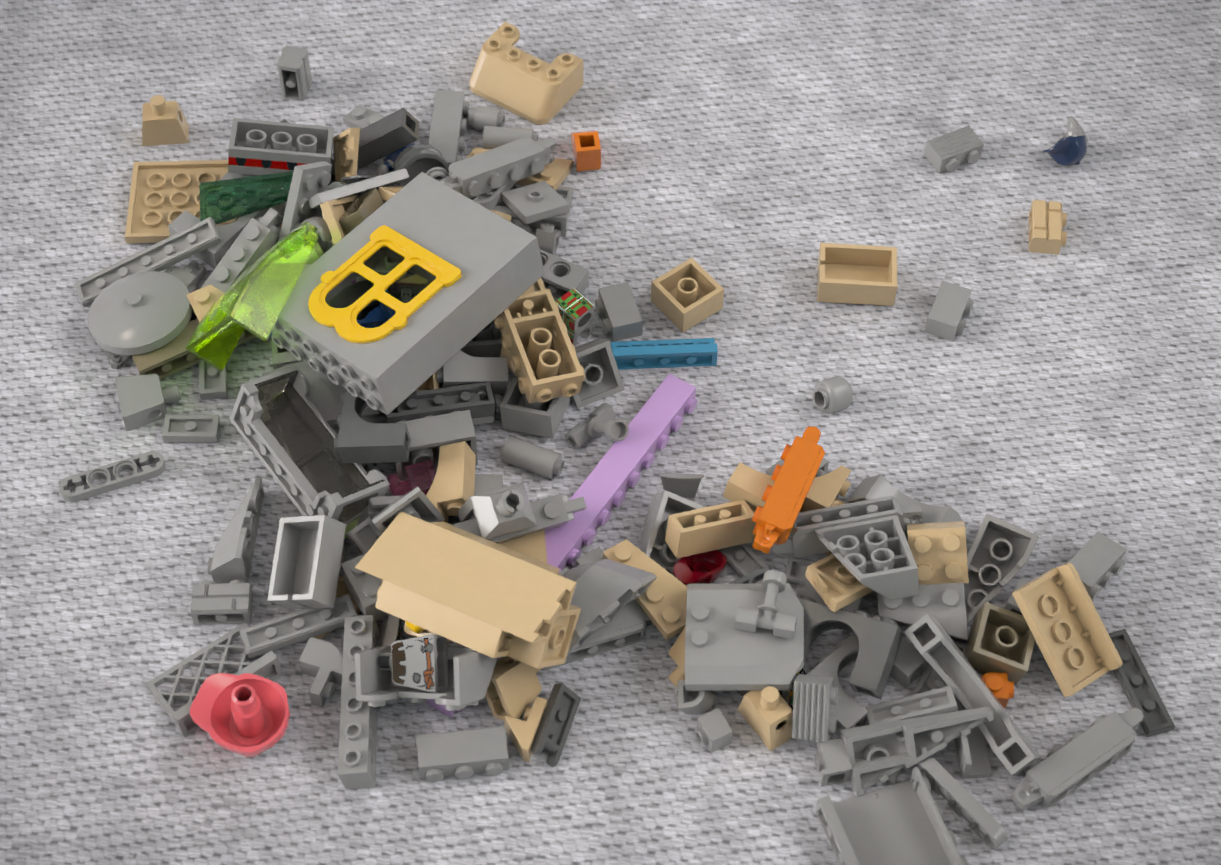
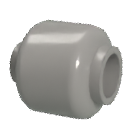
(832, 394)

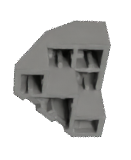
(602, 592)

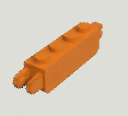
(789, 491)

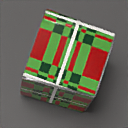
(579, 309)

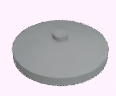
(139, 313)

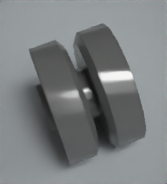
(419, 159)

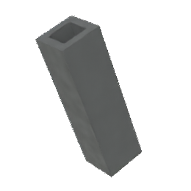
(386, 136)

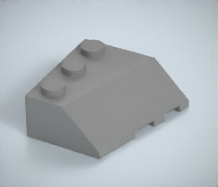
(875, 555)

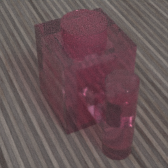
(417, 475)

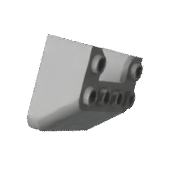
(467, 679)

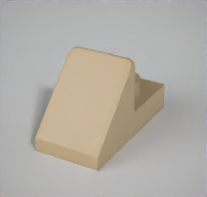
(524, 731)

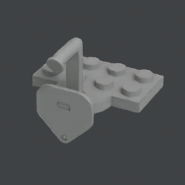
(306, 183)

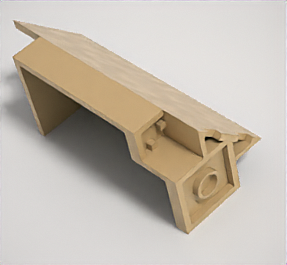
(473, 591)

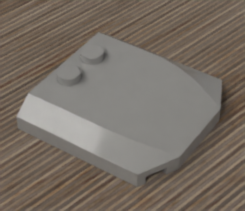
(734, 658)

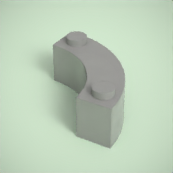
(879, 487)

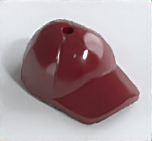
(700, 568)

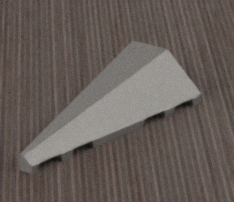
(890, 746)

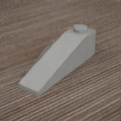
(655, 527)
(236, 547)
(994, 560)

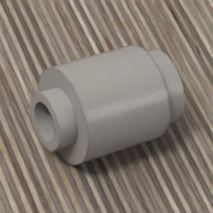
(485, 116)

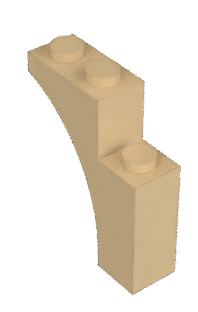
(453, 479)
(751, 485)

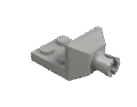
(499, 511)

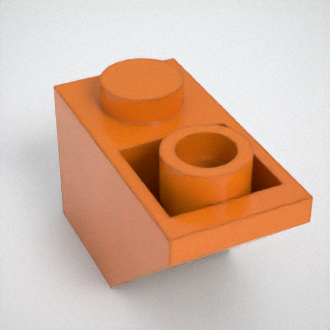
(586, 150)

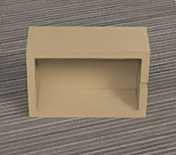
(857, 274)

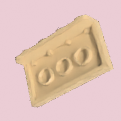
(1067, 628)

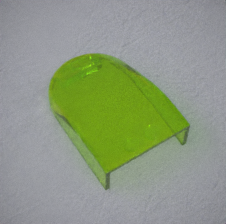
(253, 298)

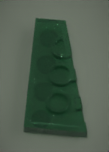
(242, 196)

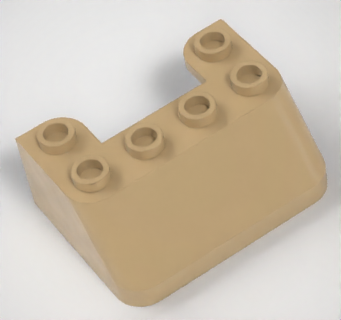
(522, 80)

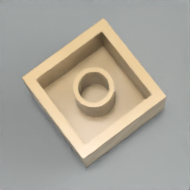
(687, 295)
(939, 552)

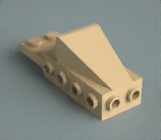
(539, 346)

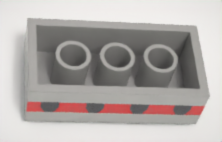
(276, 147)

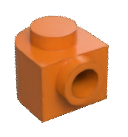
(999, 686)

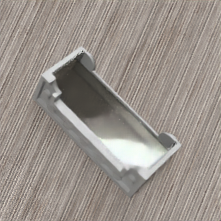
(300, 449)

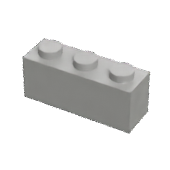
(1098, 563)
(462, 753)

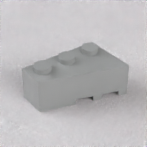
(942, 601)

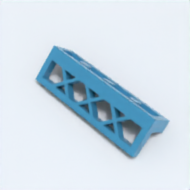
(664, 354)

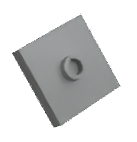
(535, 202)

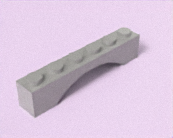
(956, 671)

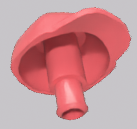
(241, 712)

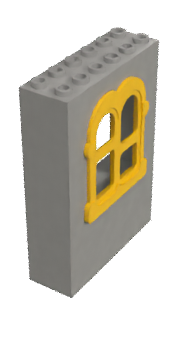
(464, 250)

